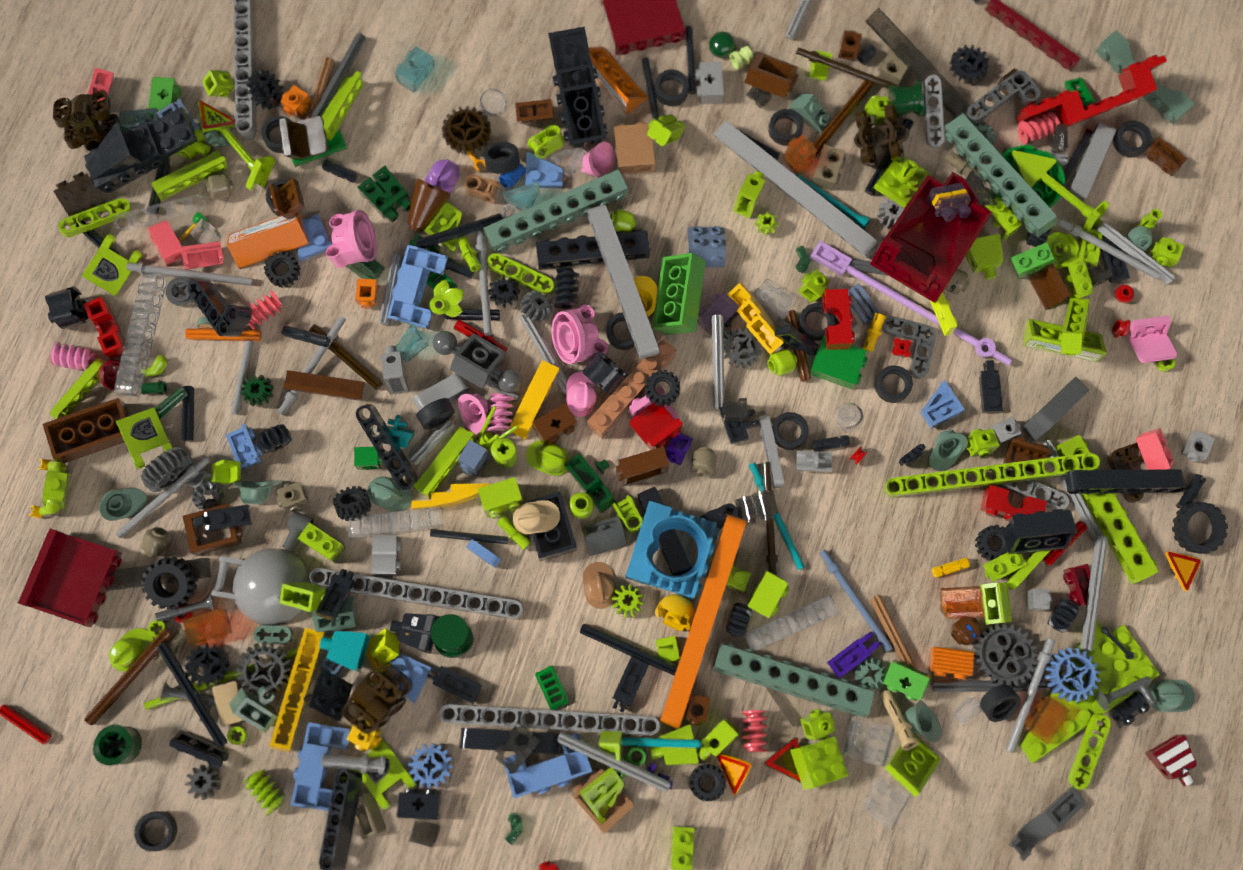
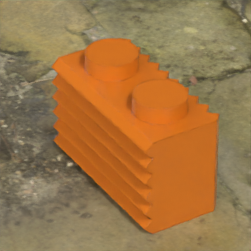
(952, 662)

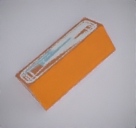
(616, 80)
(263, 239)

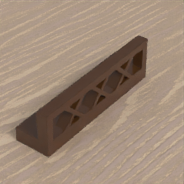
(323, 385)

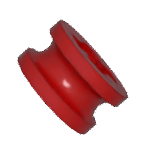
(858, 455)

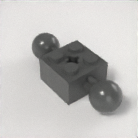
(477, 361)

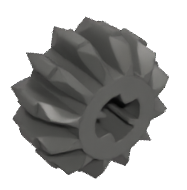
(536, 306)
(206, 789)

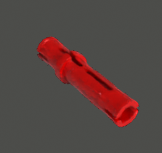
(468, 330)

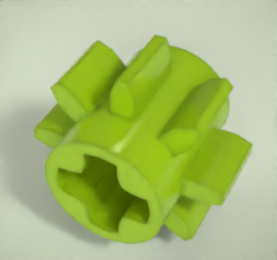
(767, 218)

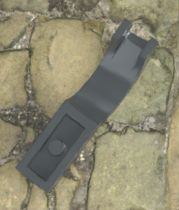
(1046, 822)

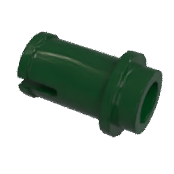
(154, 387)

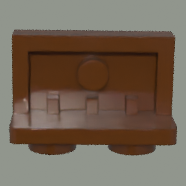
(1165, 156)
(287, 199)
(1021, 450)

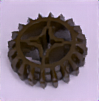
(453, 127)

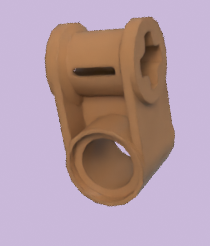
(485, 189)

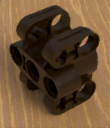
(86, 117)
(868, 146)
(377, 698)

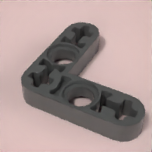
(921, 341)

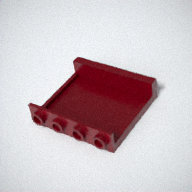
(643, 24)
(70, 578)

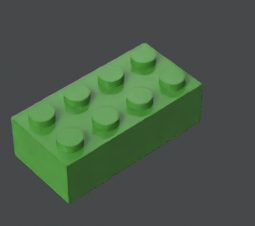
(679, 294)

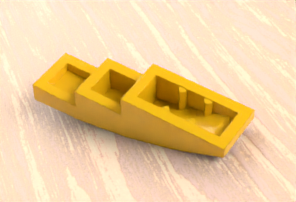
(755, 317)
(534, 398)
(459, 494)

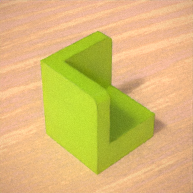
(818, 70)
(226, 472)
(668, 649)
(611, 743)

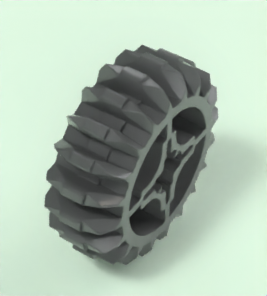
(166, 469)
(260, 662)

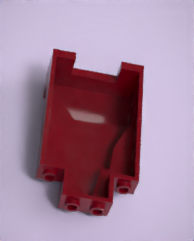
(925, 248)

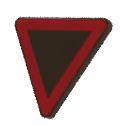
(783, 761)

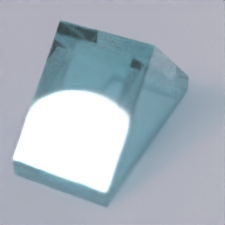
(523, 196)
(411, 343)

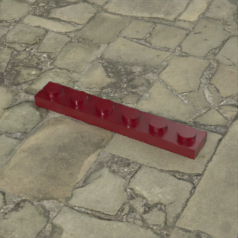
(1032, 34)

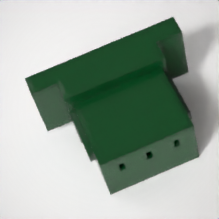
(601, 466)

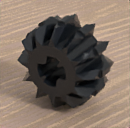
(506, 297)
(274, 438)
(1063, 615)
(738, 619)

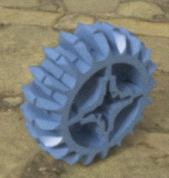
(1076, 682)

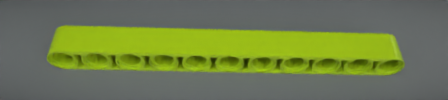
(1000, 475)

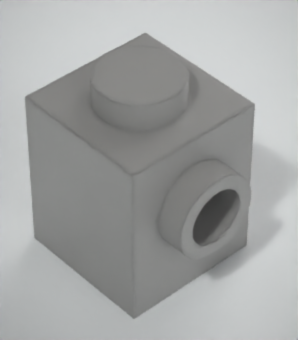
(1006, 430)

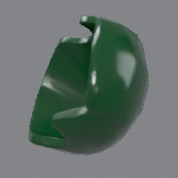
(722, 44)

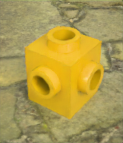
(365, 741)

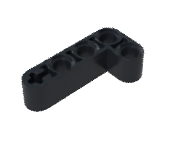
(225, 319)

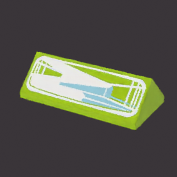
(1048, 338)

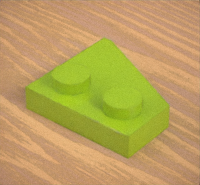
(446, 219)
(602, 793)

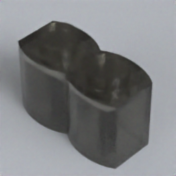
(757, 506)

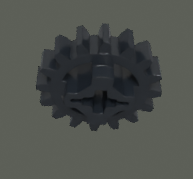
(968, 65)
(265, 89)
(216, 664)

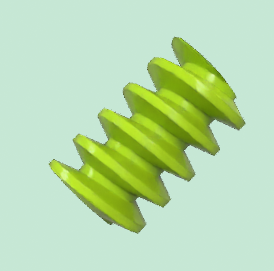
(504, 460)
(265, 791)

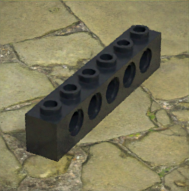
(584, 255)

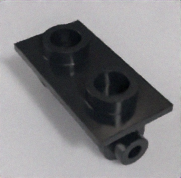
(1127, 715)

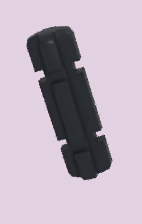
(339, 171)
(831, 443)

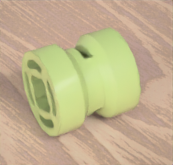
(741, 58)

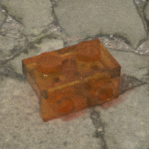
(961, 602)
(1045, 719)

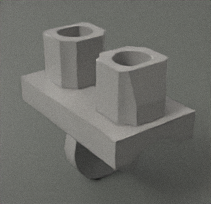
(814, 461)

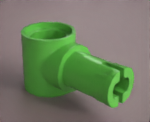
(628, 758)

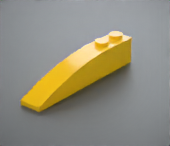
(297, 688)

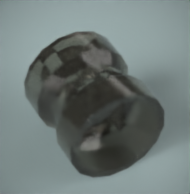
(759, 96)

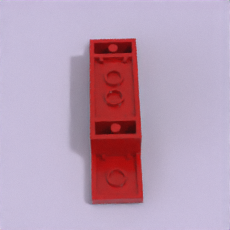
(1068, 107)

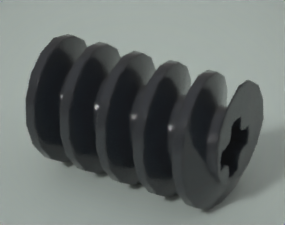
(565, 288)

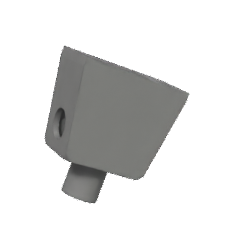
(394, 371)

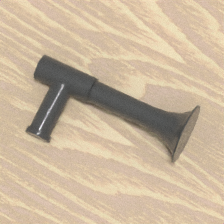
(174, 612)
(168, 691)
(1105, 699)

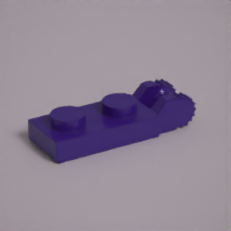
(851, 655)

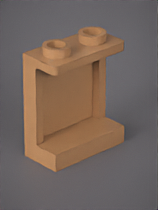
(634, 148)
(614, 814)

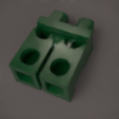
(389, 199)

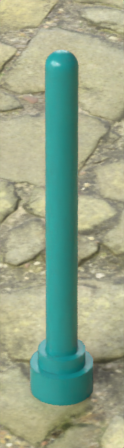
(861, 220)
(653, 742)

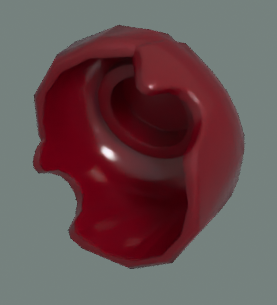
(108, 373)

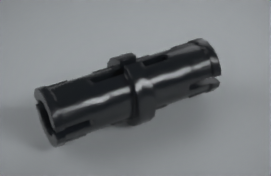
(1192, 490)

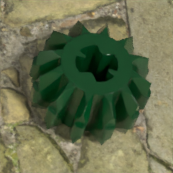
(249, 390)

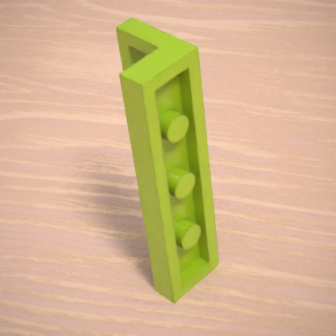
(341, 104)
(189, 175)
(444, 463)

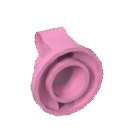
(352, 239)
(576, 335)

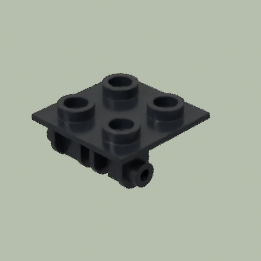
(329, 695)

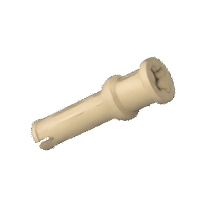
(902, 728)

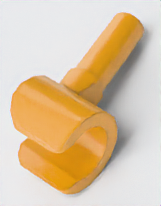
(476, 161)

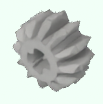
(884, 212)

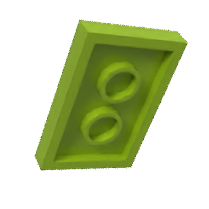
(901, 181)
(913, 766)

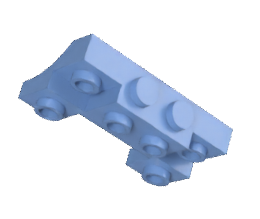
(411, 286)
(548, 773)
(310, 775)

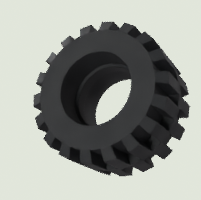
(158, 593)

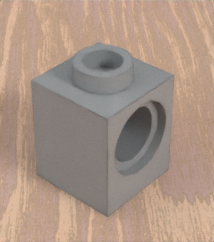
(1203, 441)

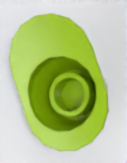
(547, 458)
(129, 648)

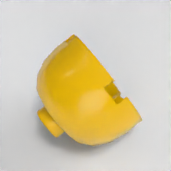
(676, 611)

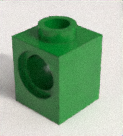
(366, 458)

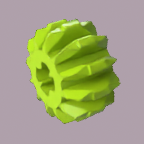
(631, 594)

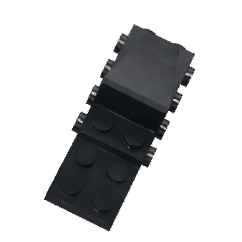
(577, 88)
(135, 152)

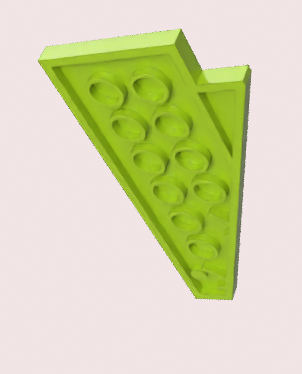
(1114, 674)

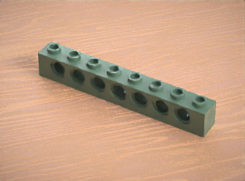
(1010, 178)
(528, 217)
(863, 696)

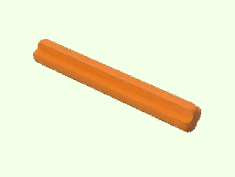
(210, 334)

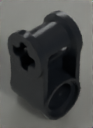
(717, 515)

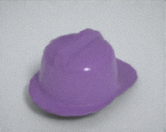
(443, 175)

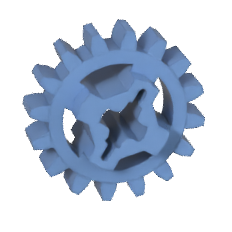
(422, 765)

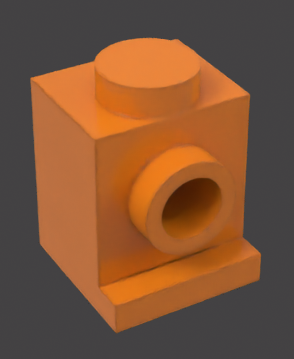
(365, 287)

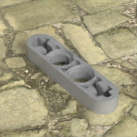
(936, 111)
(771, 451)
(1033, 486)

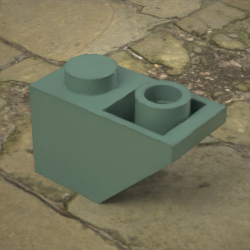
(811, 111)

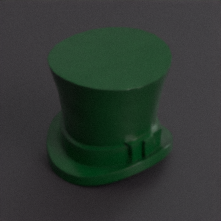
(908, 99)
(451, 636)
(117, 745)

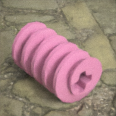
(71, 357)
(499, 421)

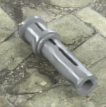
(362, 763)

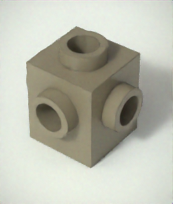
(292, 496)

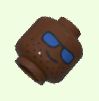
(966, 630)

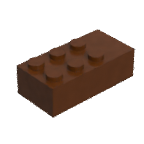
(85, 431)

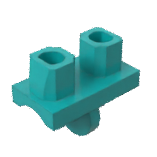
(404, 435)

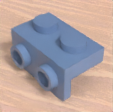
(244, 446)

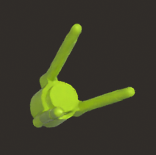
(487, 439)

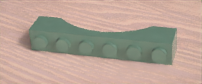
(1168, 102)

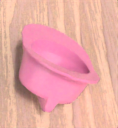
(599, 160)
(580, 394)
(473, 412)

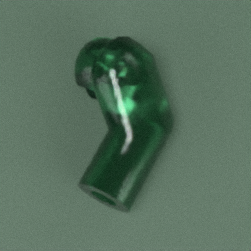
(804, 261)
(516, 828)

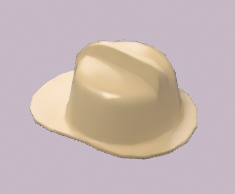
(536, 517)

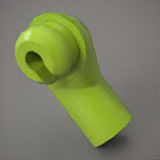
(157, 367)

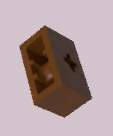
(559, 415)

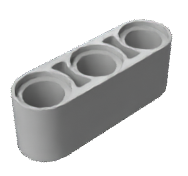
(449, 388)

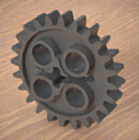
(1022, 665)

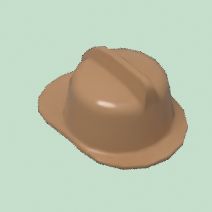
(599, 585)

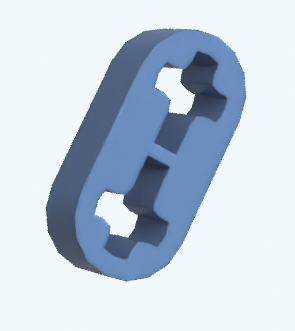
(483, 553)

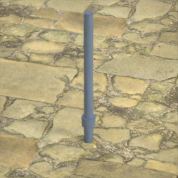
(833, 567)

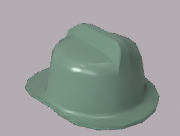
(947, 449)
(256, 491)
(386, 494)
(122, 503)
(1172, 695)
(923, 721)

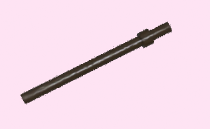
(814, 57)
(771, 558)

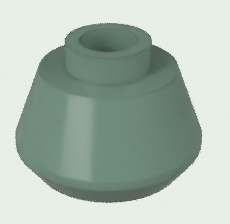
(1141, 237)

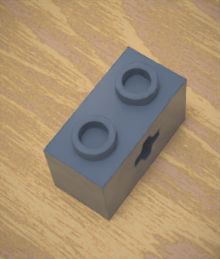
(473, 458)

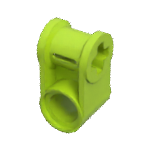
(547, 141)
(627, 511)

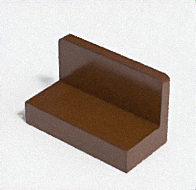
(1049, 287)

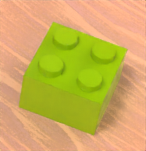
(500, 497)
(768, 593)
(819, 763)

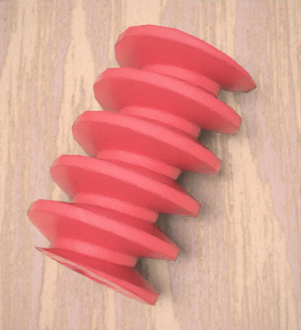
(1037, 127)
(264, 308)
(754, 730)

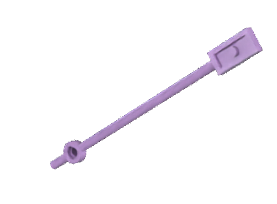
(840, 263)

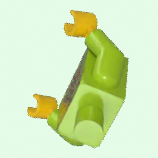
(55, 488)

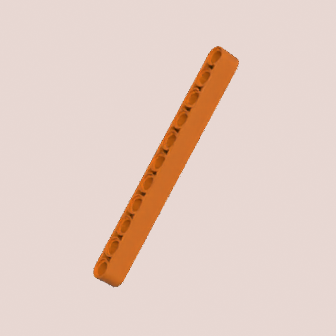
(703, 621)

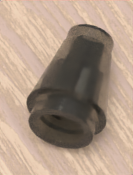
(1060, 139)

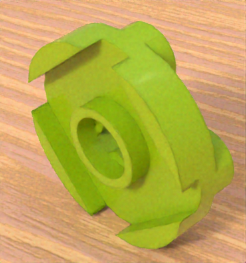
(1067, 242)

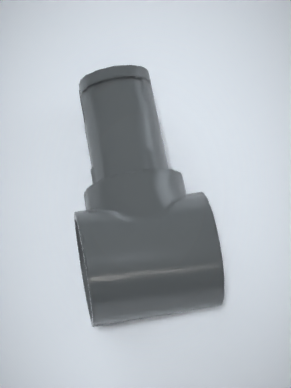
(296, 524)

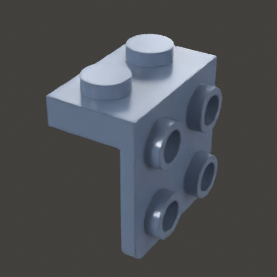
(708, 244)

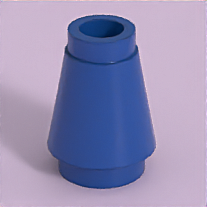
(510, 179)

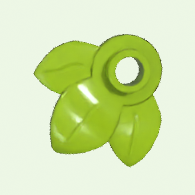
(450, 299)

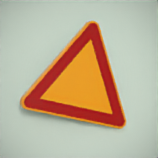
(1184, 567)
(734, 771)

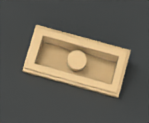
(223, 695)

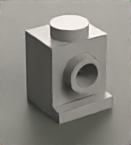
(1038, 600)

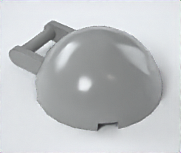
(260, 582)

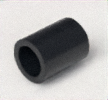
(866, 54)

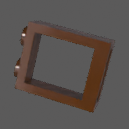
(772, 75)
(642, 466)
(193, 536)

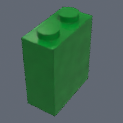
(839, 365)

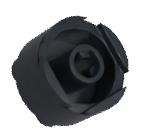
(66, 308)
(604, 373)

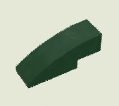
(590, 482)

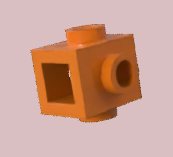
(295, 102)

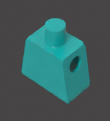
(347, 648)

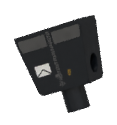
(415, 630)

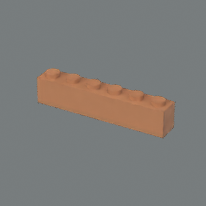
(629, 390)

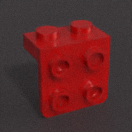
(655, 426)

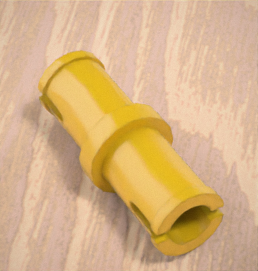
(874, 332)

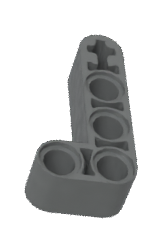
(999, 100)
(1055, 408)

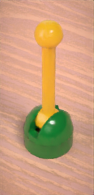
(196, 219)

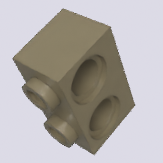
(895, 64)
(825, 166)

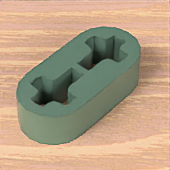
(273, 630)

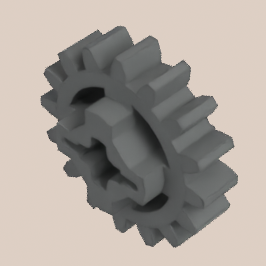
(734, 342)

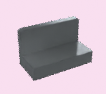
(604, 536)

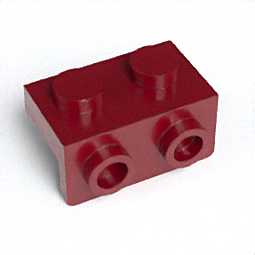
(1078, 582)

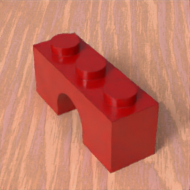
(839, 303)
(107, 327)
(996, 503)

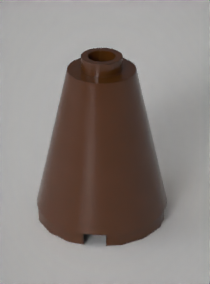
(425, 204)

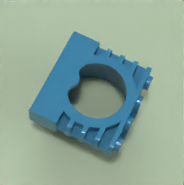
(656, 521)

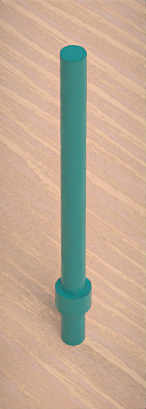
(778, 520)

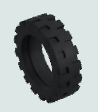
(1218, 527)

